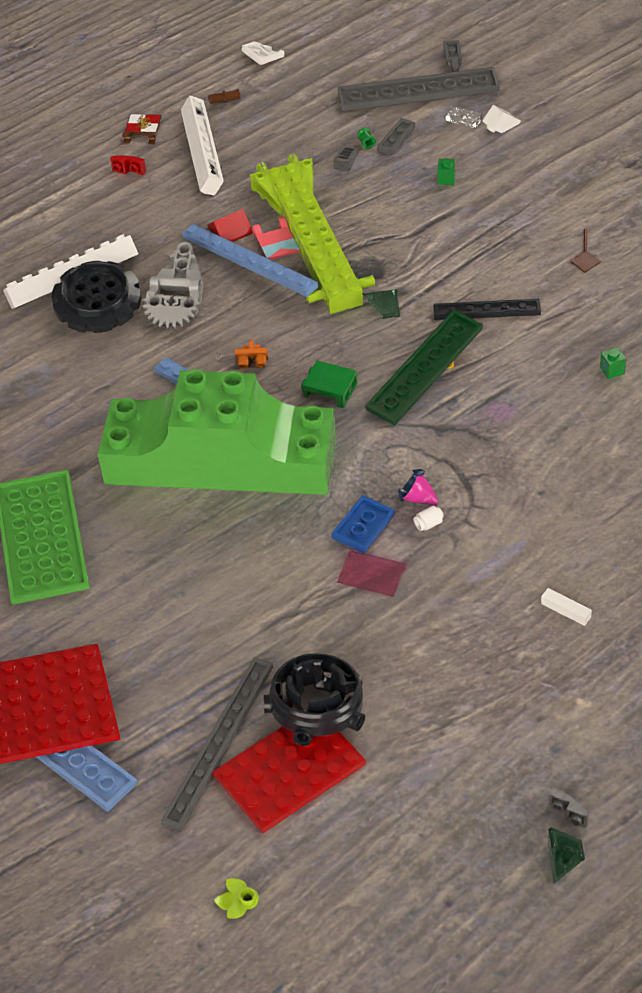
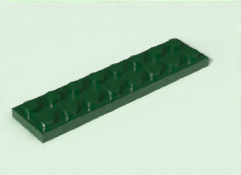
(424, 367)

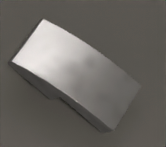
(575, 812)

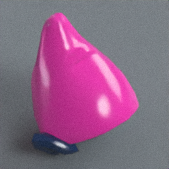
(418, 490)

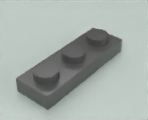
(396, 136)

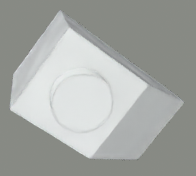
(500, 120)

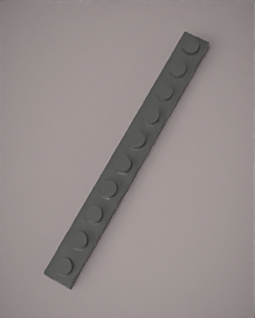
(216, 744)

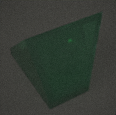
(384, 302)
(564, 853)

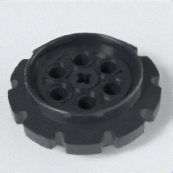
(96, 296)

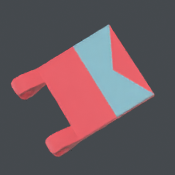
(276, 242)

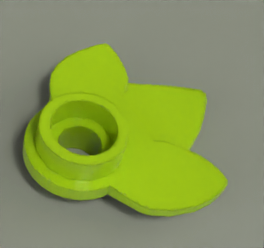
(234, 899)

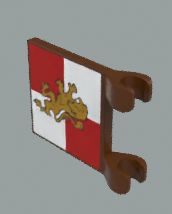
(142, 125)

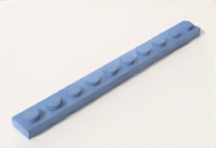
(250, 260)

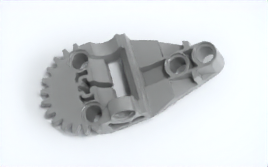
(175, 279)

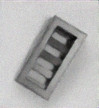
(345, 158)

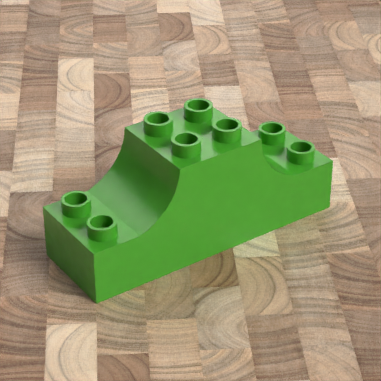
(218, 436)

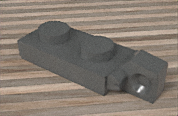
(453, 54)

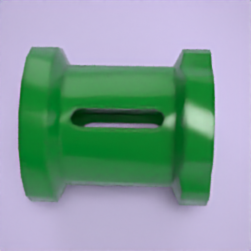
(365, 136)

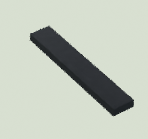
(489, 309)

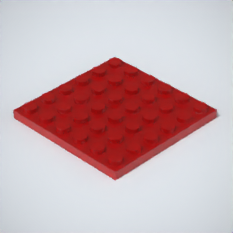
(54, 704)

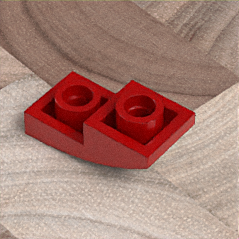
(124, 164)

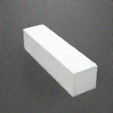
(566, 606)

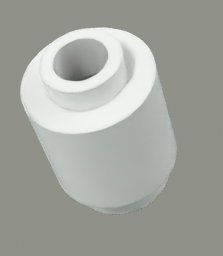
(428, 518)

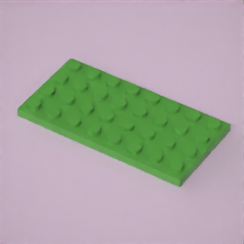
(41, 538)

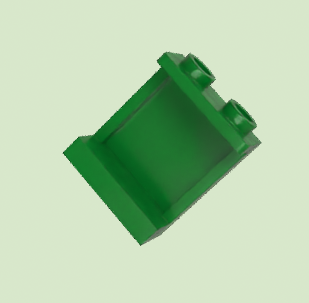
(330, 382)

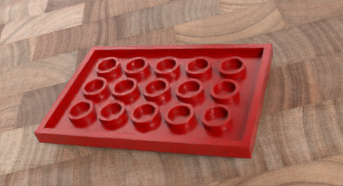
(282, 777)

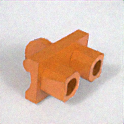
(251, 353)

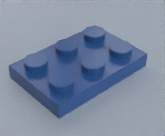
(363, 524)

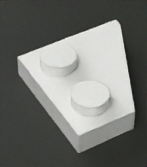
(261, 53)

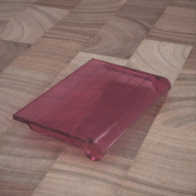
(372, 573)

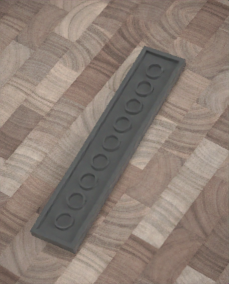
(418, 89)

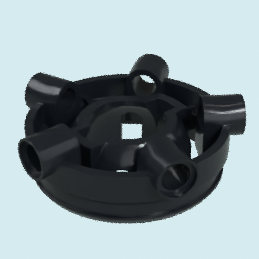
(324, 714)

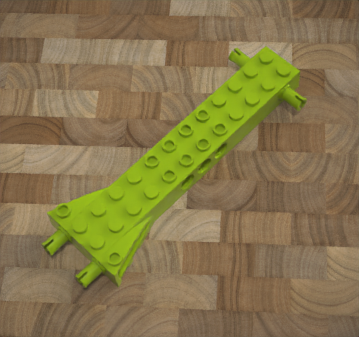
(292, 196)

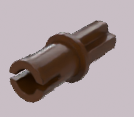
(224, 96)

